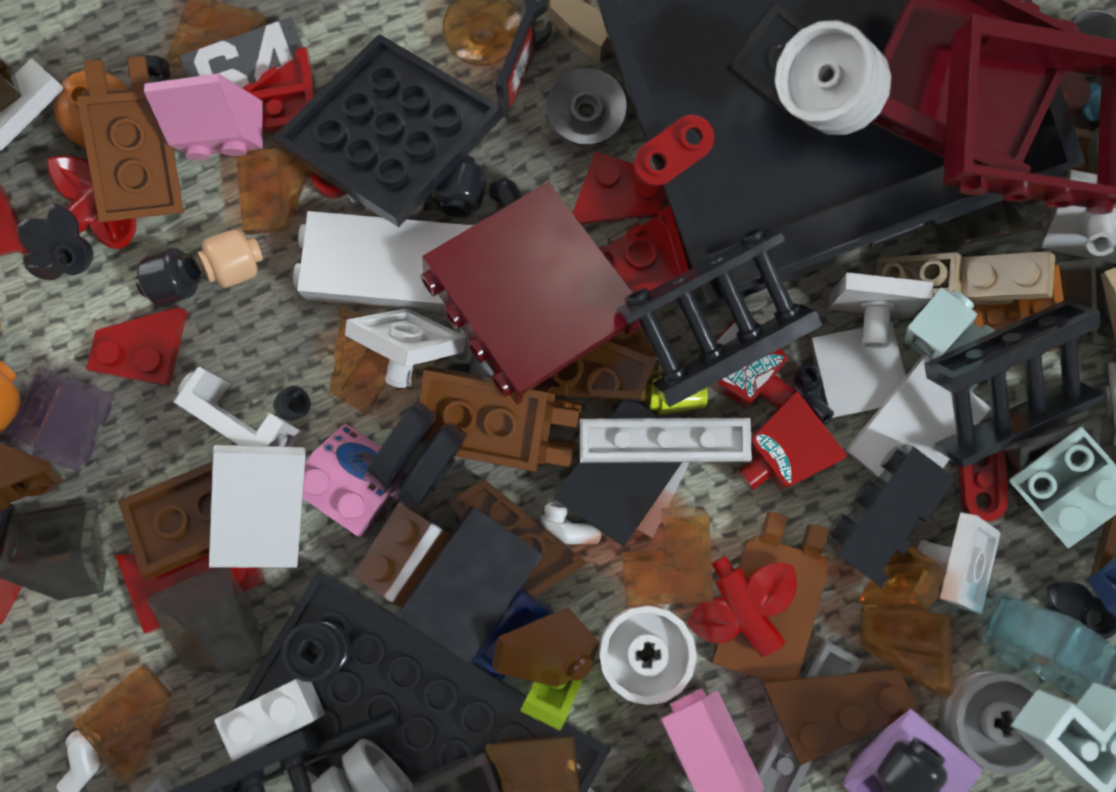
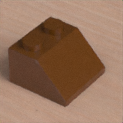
(400, 554)

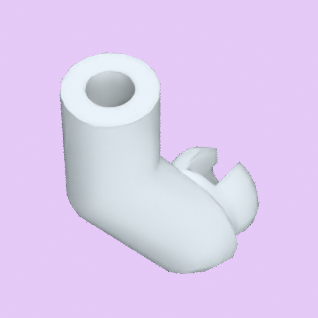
(566, 531)
(83, 763)

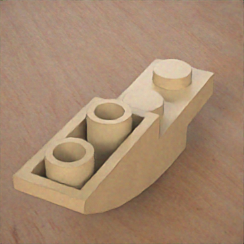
(580, 25)
(979, 278)

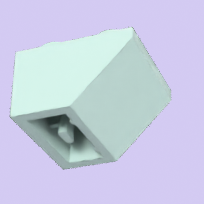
(1071, 487)

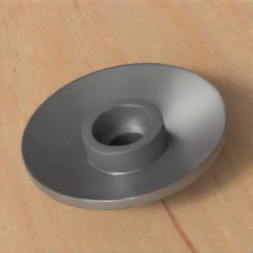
(586, 89)

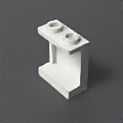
(200, 397)

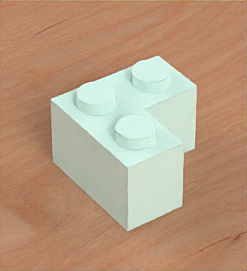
(944, 326)
(1073, 737)

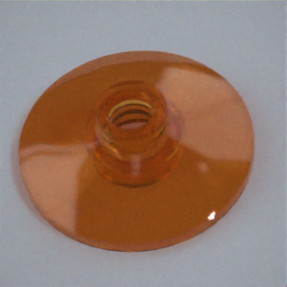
(468, 17)

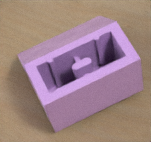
(862, 772)

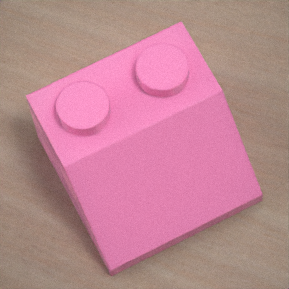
(207, 116)

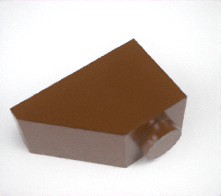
(547, 650)

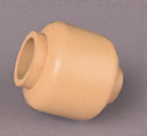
(229, 258)

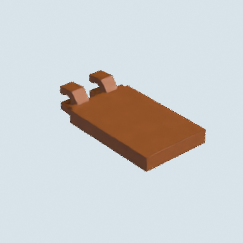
(125, 147)
(495, 425)
(796, 621)

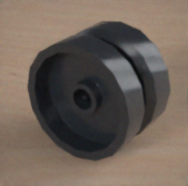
(412, 453)

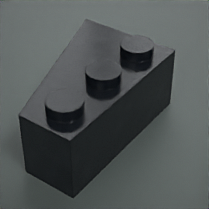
(889, 511)

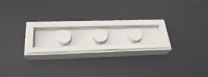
(665, 440)

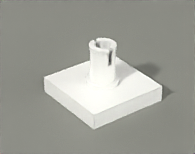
(1081, 233)
(878, 301)
(405, 340)
(966, 562)

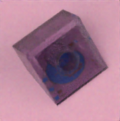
(59, 419)

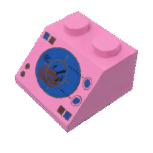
(337, 482)

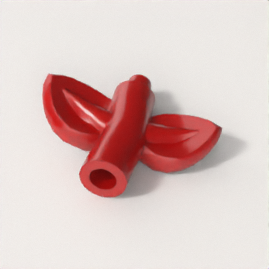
(74, 182)
(746, 605)

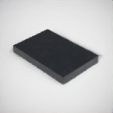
(617, 494)
(469, 584)

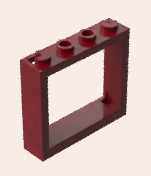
(1036, 47)

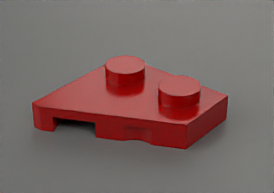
(615, 193)
(140, 347)

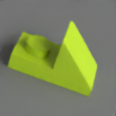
(551, 703)

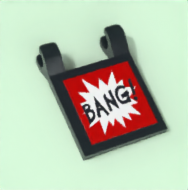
(521, 53)

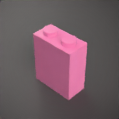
(710, 745)

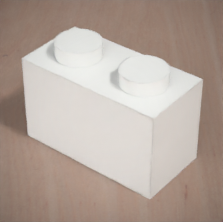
(269, 717)

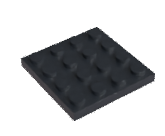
(388, 129)

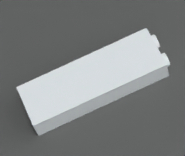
(368, 260)

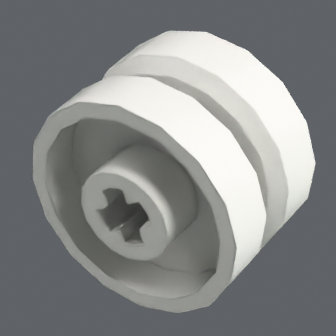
(833, 78)
(661, 675)

